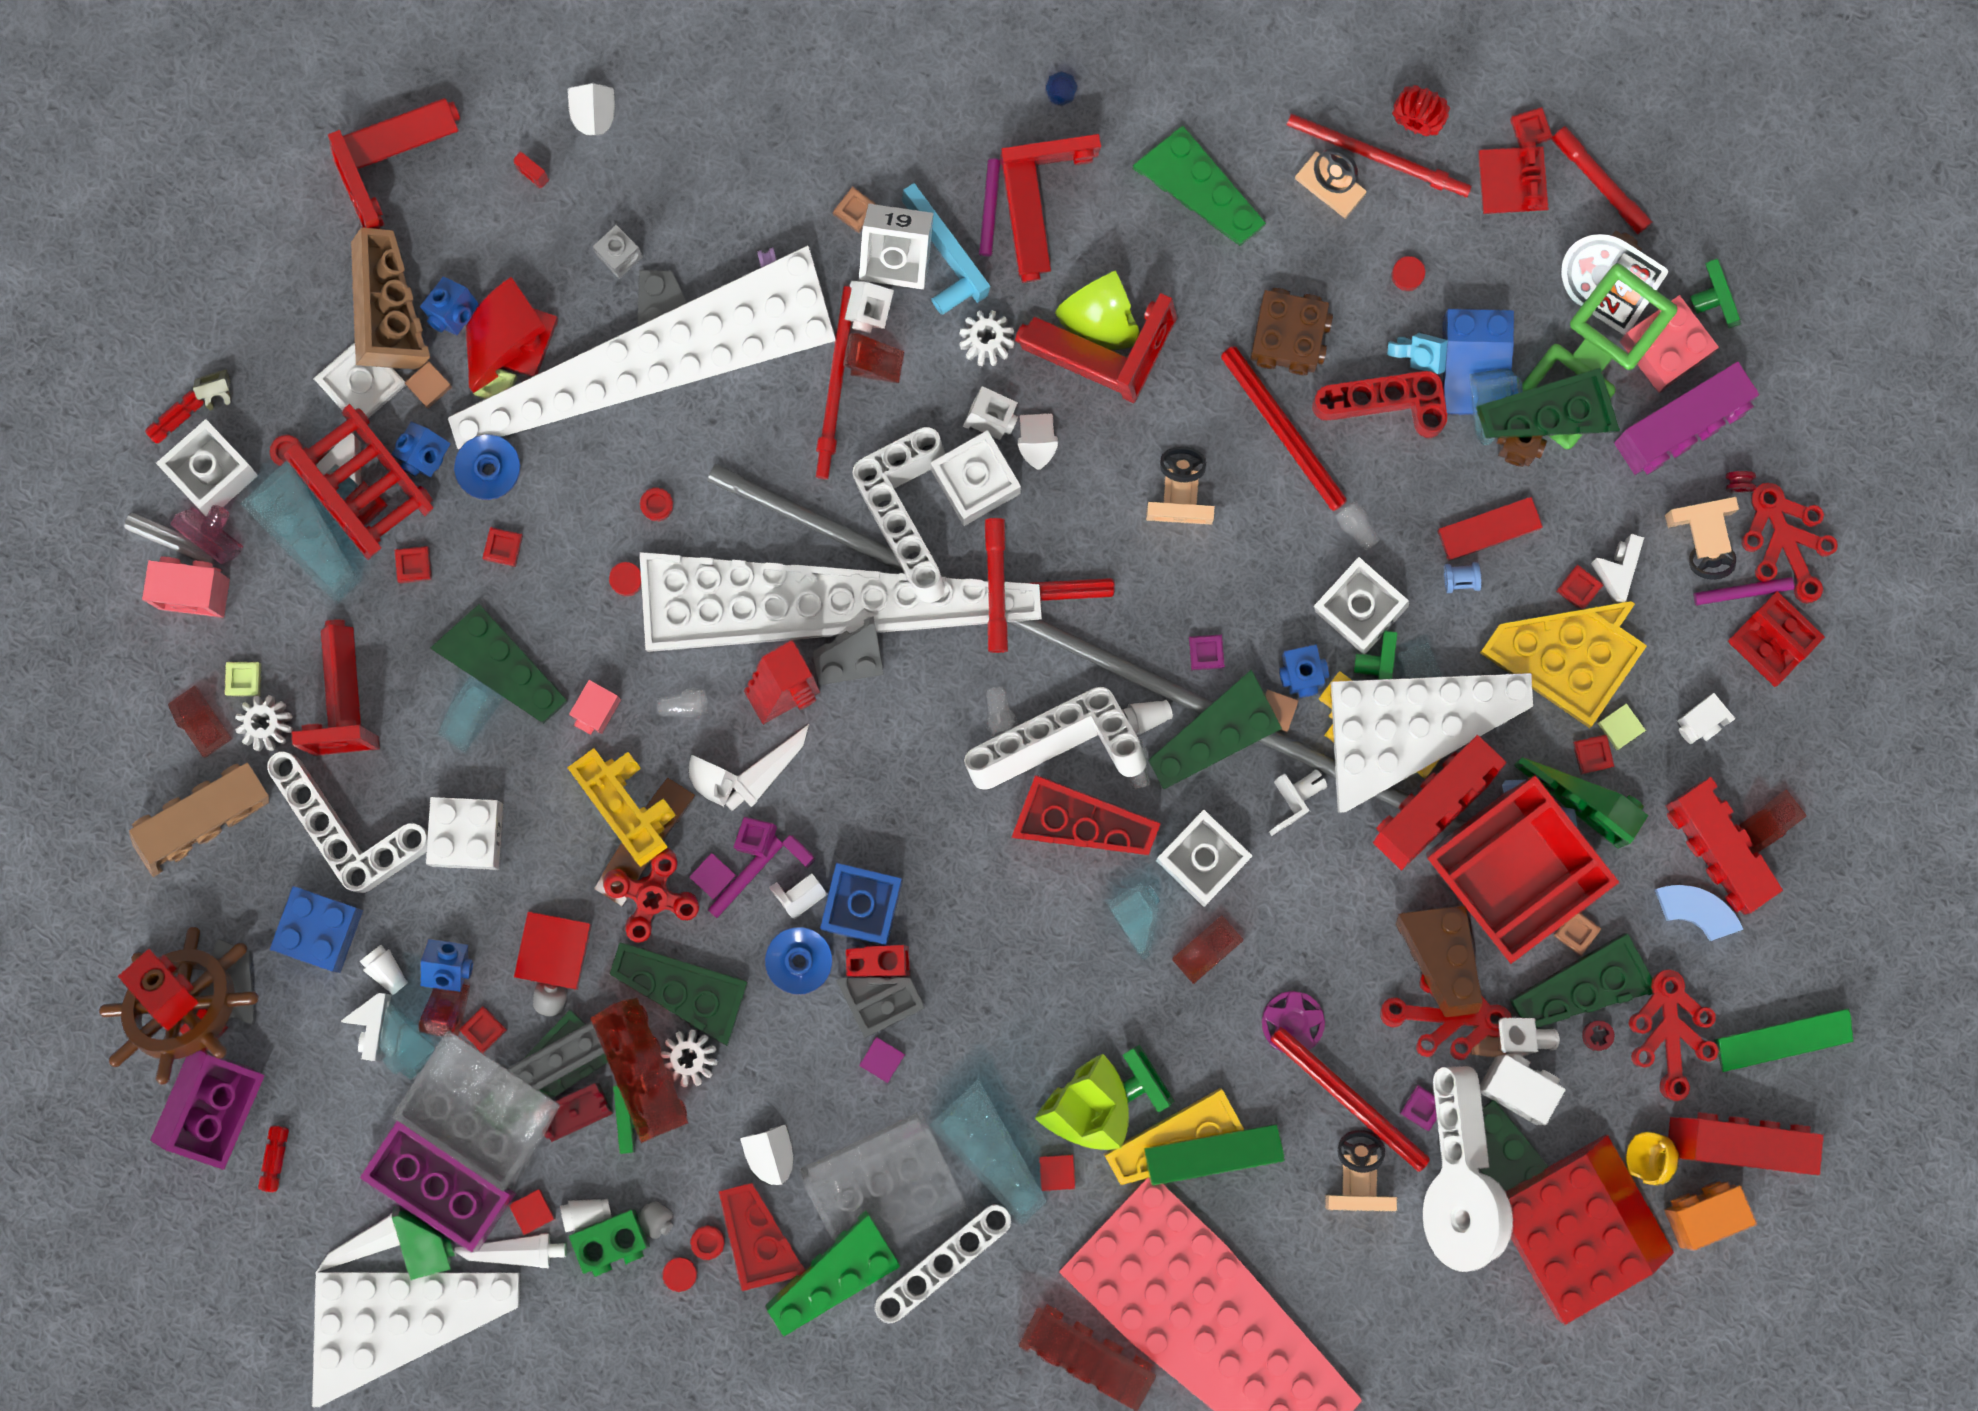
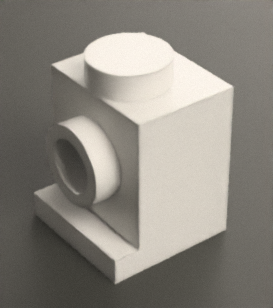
(877, 303)
(992, 413)
(1704, 719)

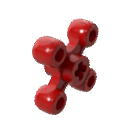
(648, 907)

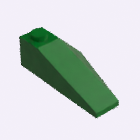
(1604, 810)

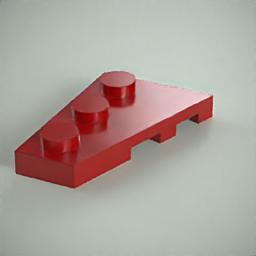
(756, 1241)

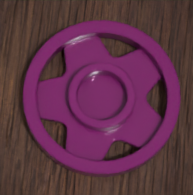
(1294, 1018)

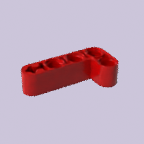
(1380, 403)

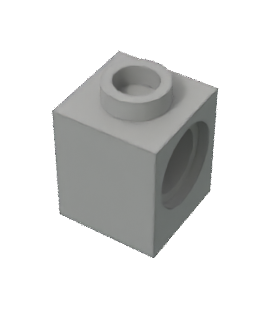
(617, 251)

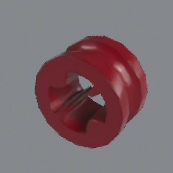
(1740, 481)
(1588, 1032)

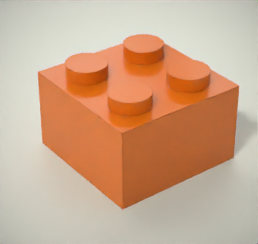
(1709, 1216)

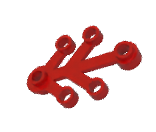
(1786, 537)
(1451, 1024)
(1671, 1030)

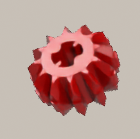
(1421, 110)

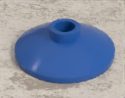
(476, 455)
(783, 951)

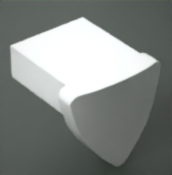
(1037, 439)
(800, 896)

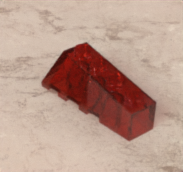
(639, 1069)
(1087, 1357)

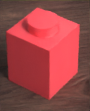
(594, 708)

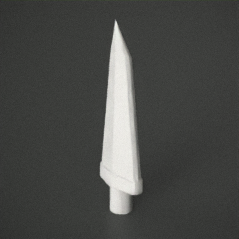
(757, 778)
(373, 1240)
(519, 1251)

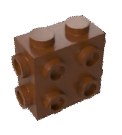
(1291, 331)

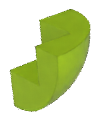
(1100, 314)
(1089, 1108)

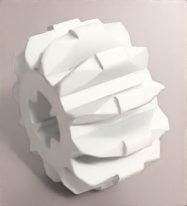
(979, 329)
(260, 736)
(699, 1063)

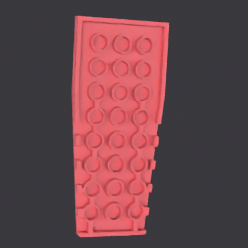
(1201, 1311)

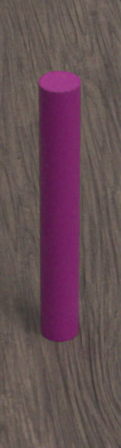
(989, 208)
(1743, 591)
(743, 880)

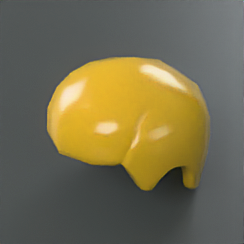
(1652, 1158)

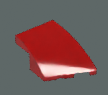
(497, 331)

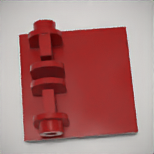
(1513, 179)

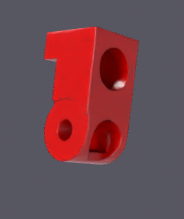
(878, 961)

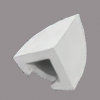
(591, 108)
(711, 780)
(770, 1154)

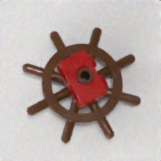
(176, 1001)

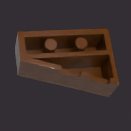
(1445, 955)

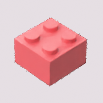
(1676, 350)
(185, 587)

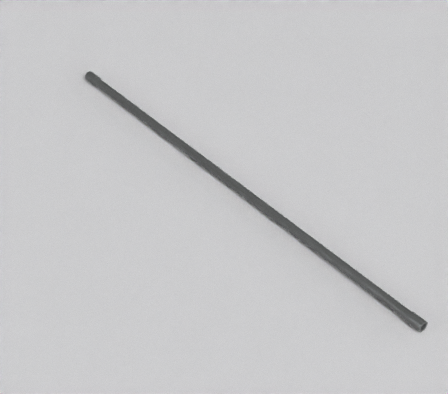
(738, 485)

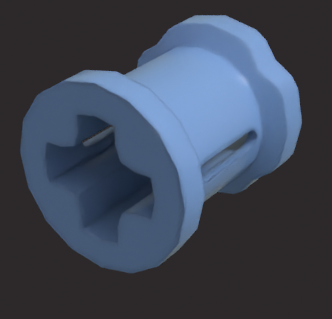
(1462, 577)

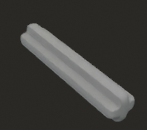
(165, 537)

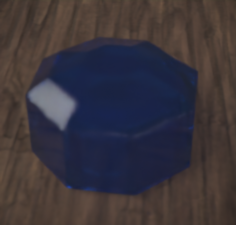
(1061, 88)

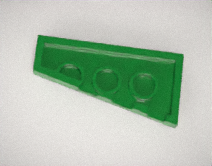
(1197, 182)
(843, 1270)

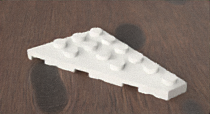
(1406, 724)
(385, 1320)

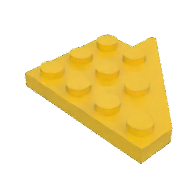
(1571, 656)

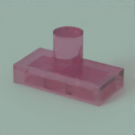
(208, 532)

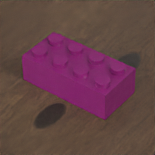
(1685, 419)
(436, 1187)

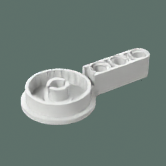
(1464, 1210)

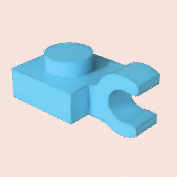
(1425, 351)

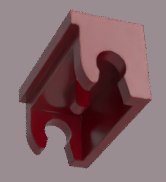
(578, 1111)

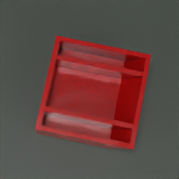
(1521, 868)
(1585, 1230)

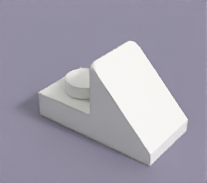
(340, 455)
(1619, 576)
(372, 1016)

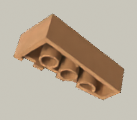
(383, 307)
(197, 817)

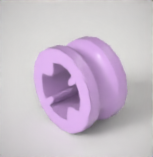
(766, 258)

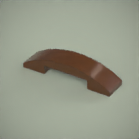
(679, 800)

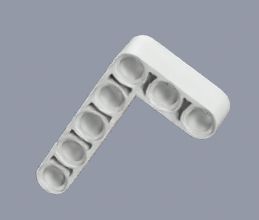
(894, 514)
(1054, 733)
(337, 832)

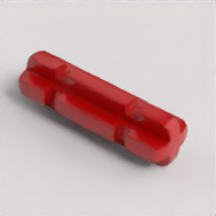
(173, 417)
(273, 1158)

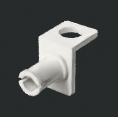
(1296, 794)
(1524, 1037)

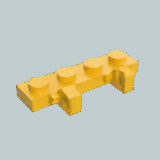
(605, 787)

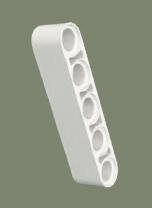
(927, 1270)

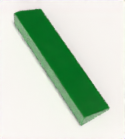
(1785, 1040)
(1214, 1154)

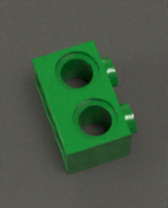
(607, 1235)

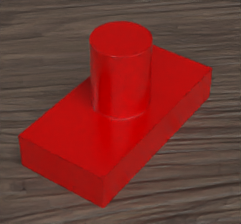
(534, 350)

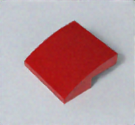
(1776, 639)
(552, 950)

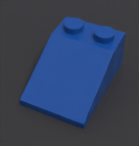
(1475, 344)

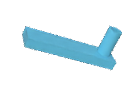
(971, 280)

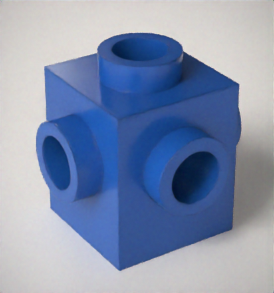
(449, 306)
(420, 450)
(1309, 660)
(445, 965)

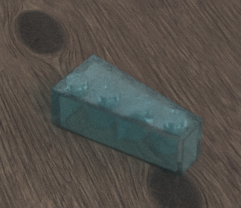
(299, 526)
(984, 1144)

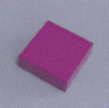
(1206, 652)
(755, 837)
(799, 851)
(712, 876)
(882, 1060)
(1420, 1108)

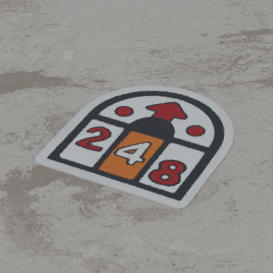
(1590, 261)

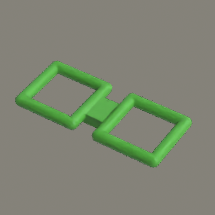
(1598, 350)

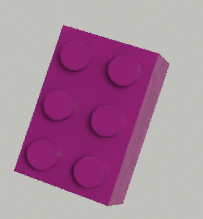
(207, 1108)

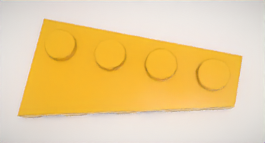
(1201, 1119)

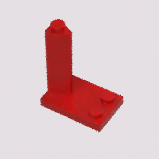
(384, 141)
(1024, 196)
(1098, 362)
(342, 699)

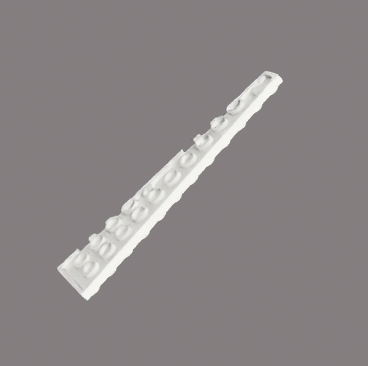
(727, 329)
(744, 602)

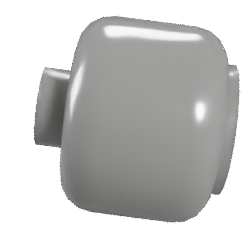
(549, 999)
(655, 1220)

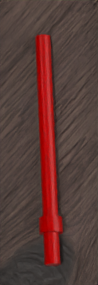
(1439, 179)
(826, 443)

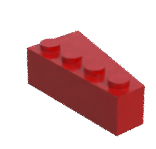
(781, 683)
(1439, 802)
(1074, 818)
(1723, 847)
(1747, 1145)

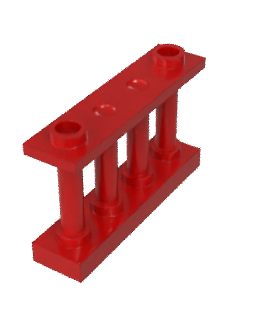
(347, 511)

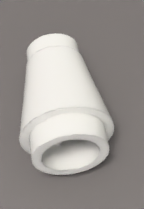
(1147, 715)
(384, 969)
(584, 1213)

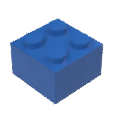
(861, 904)
(316, 929)

